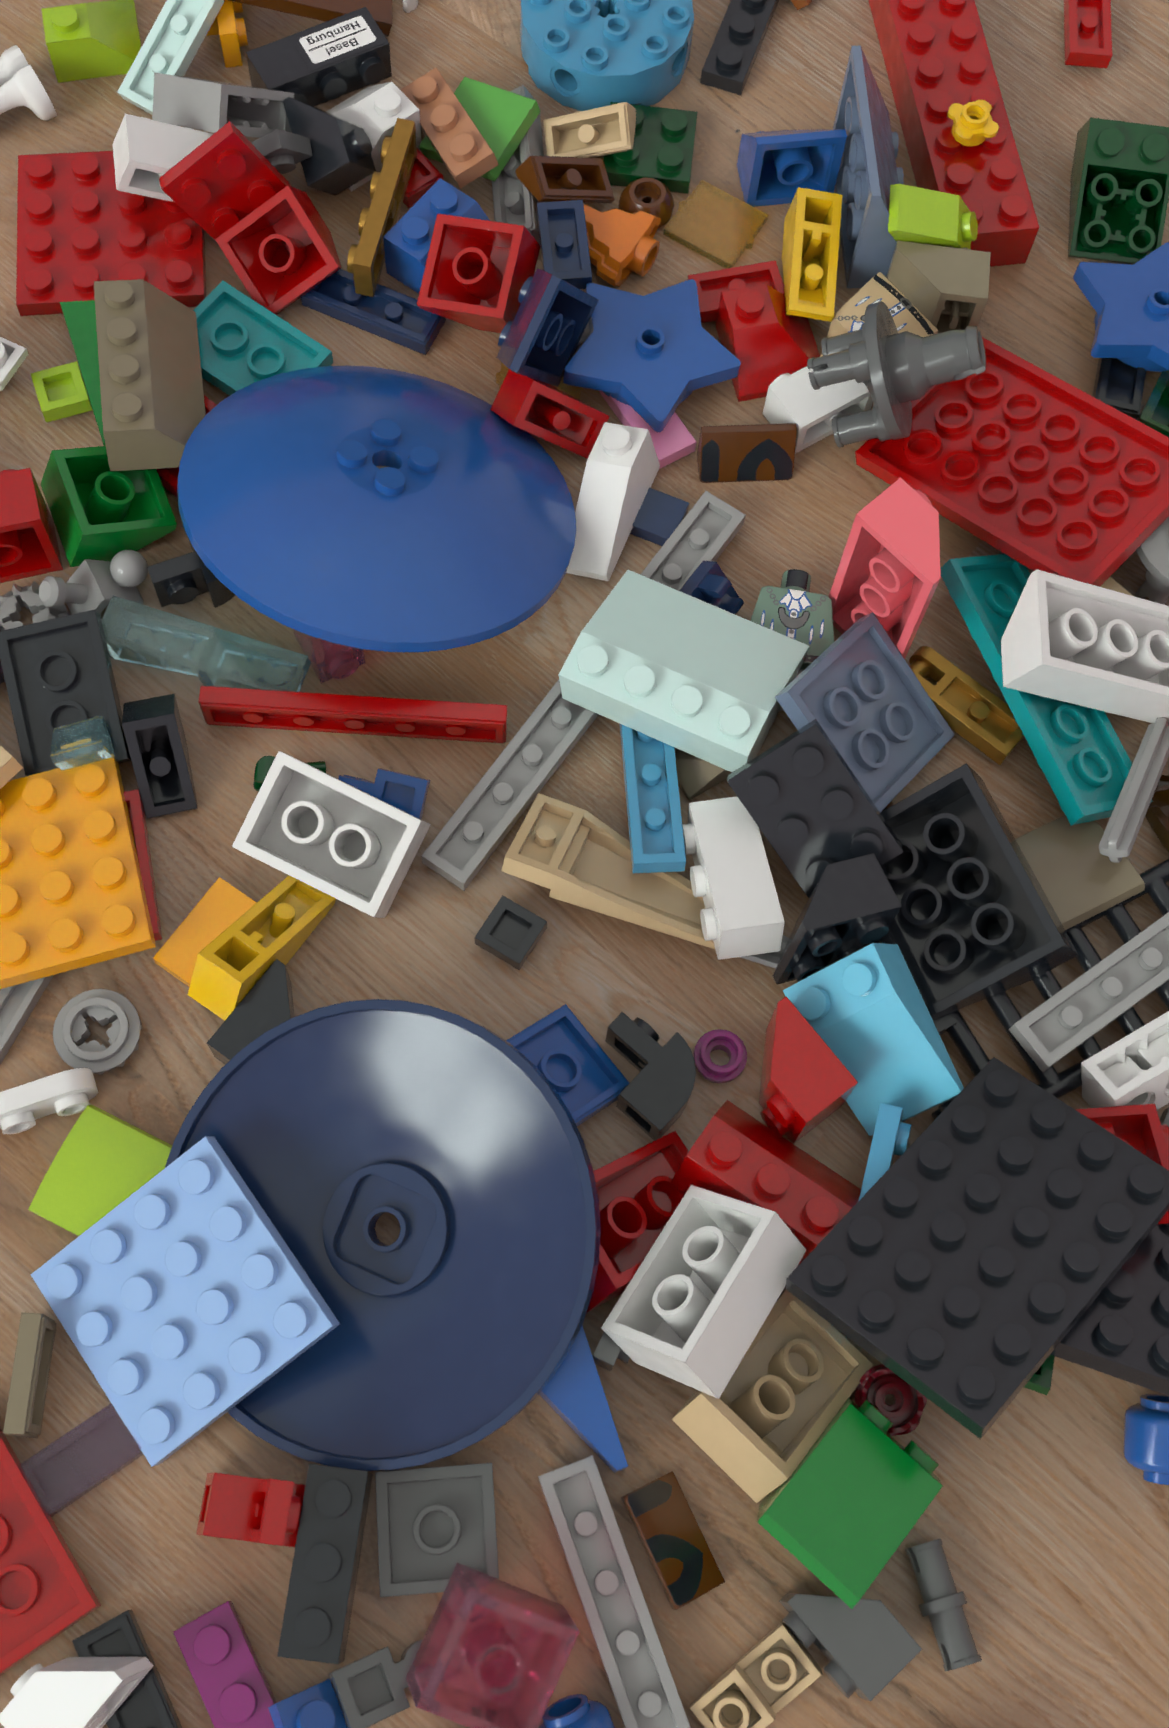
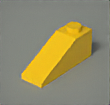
(811, 253)
(251, 944)

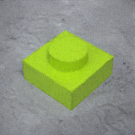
(61, 391)

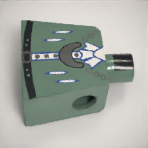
(797, 613)

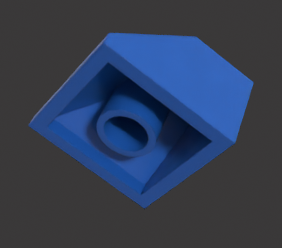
(780, 161)

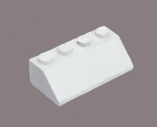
(1089, 647)

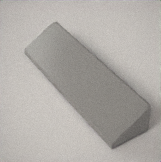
(511, 199)

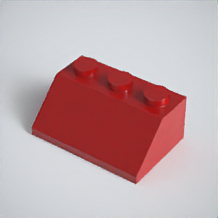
(754, 1165)

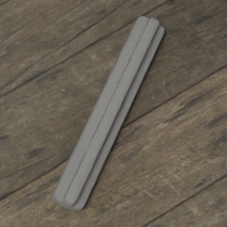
(1136, 792)

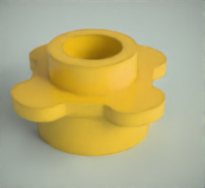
(972, 122)

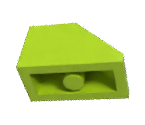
(930, 217)

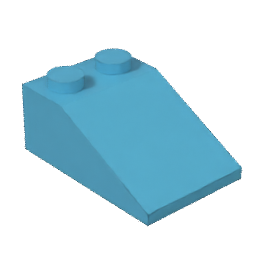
(879, 1031)

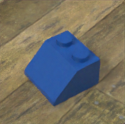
(410, 238)

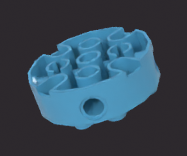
(606, 49)

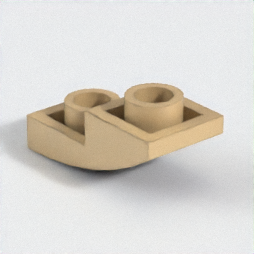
(758, 1683)

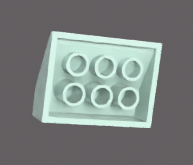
(681, 671)

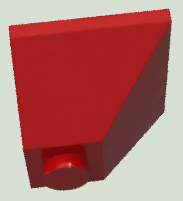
(281, 249)
(763, 338)

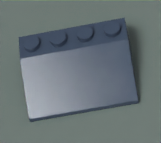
(865, 173)

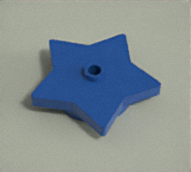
(1130, 309)
(649, 350)

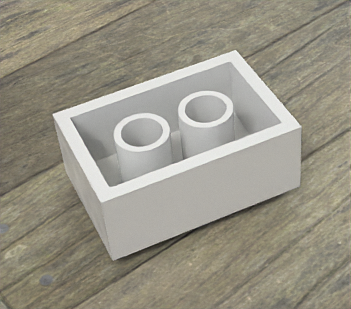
(331, 835)
(704, 1289)

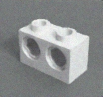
(1130, 1069)

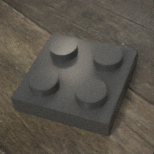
(432, 1523)

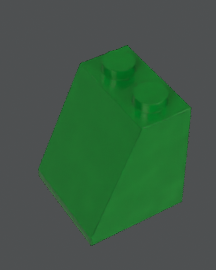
(851, 1500)

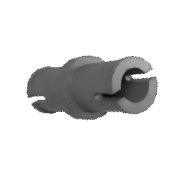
(943, 1605)

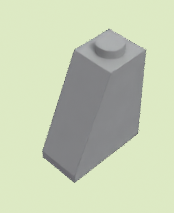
(212, 104)

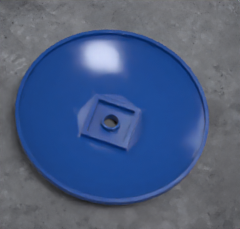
(397, 558)

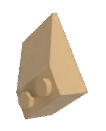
(777, 1398)

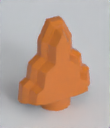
(621, 243)

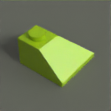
(91, 39)

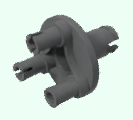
(894, 369)

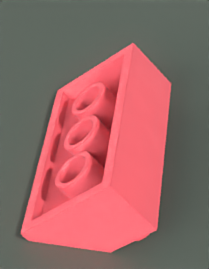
(889, 564)

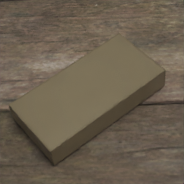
(30, 1376)

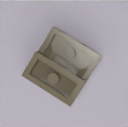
(1075, 873)

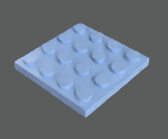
(184, 1300)

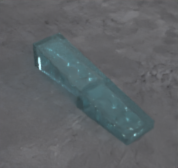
(197, 649)

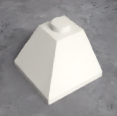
(377, 112)

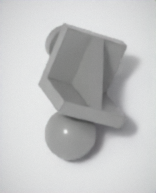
(96, 583)

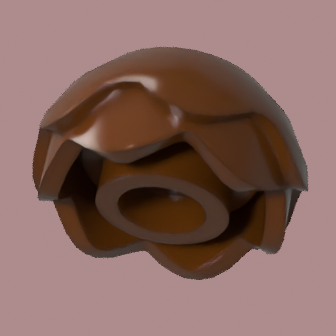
(648, 196)

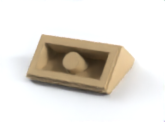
(591, 132)

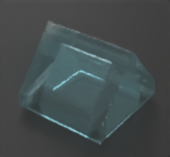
(81, 743)

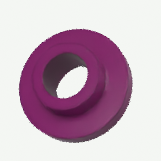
(725, 1041)

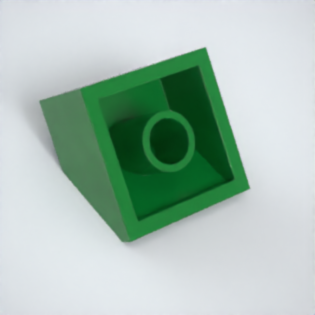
(103, 509)

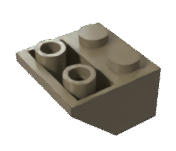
(942, 282)

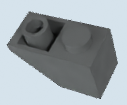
(861, 1643)

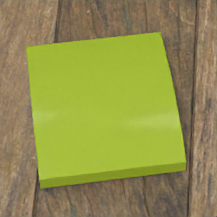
(97, 1170)

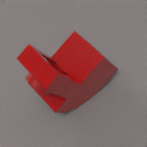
(251, 1509)

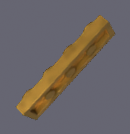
(387, 194)

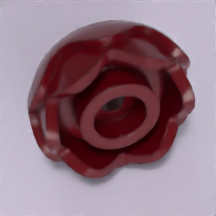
(907, 1404)

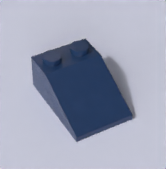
(545, 328)

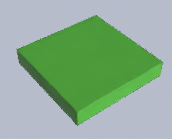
(498, 115)

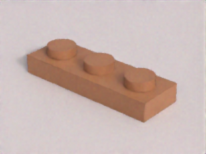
(450, 128)

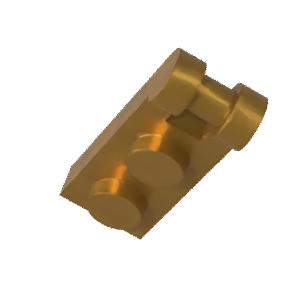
(967, 705)

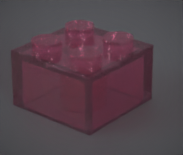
(491, 1653)

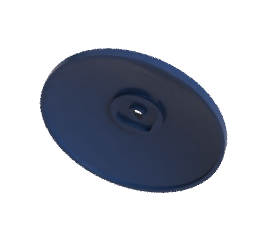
(494, 1208)

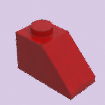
(549, 413)

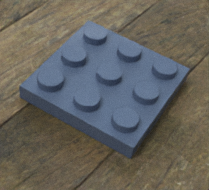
(869, 709)

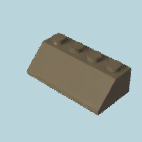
(146, 374)

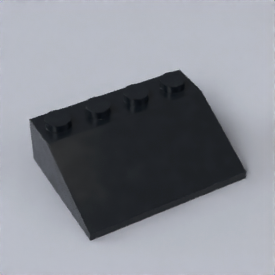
(967, 897)

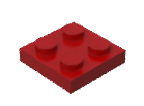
(222, 181)

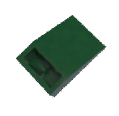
(1118, 190)

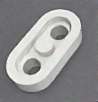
(60, 1093)

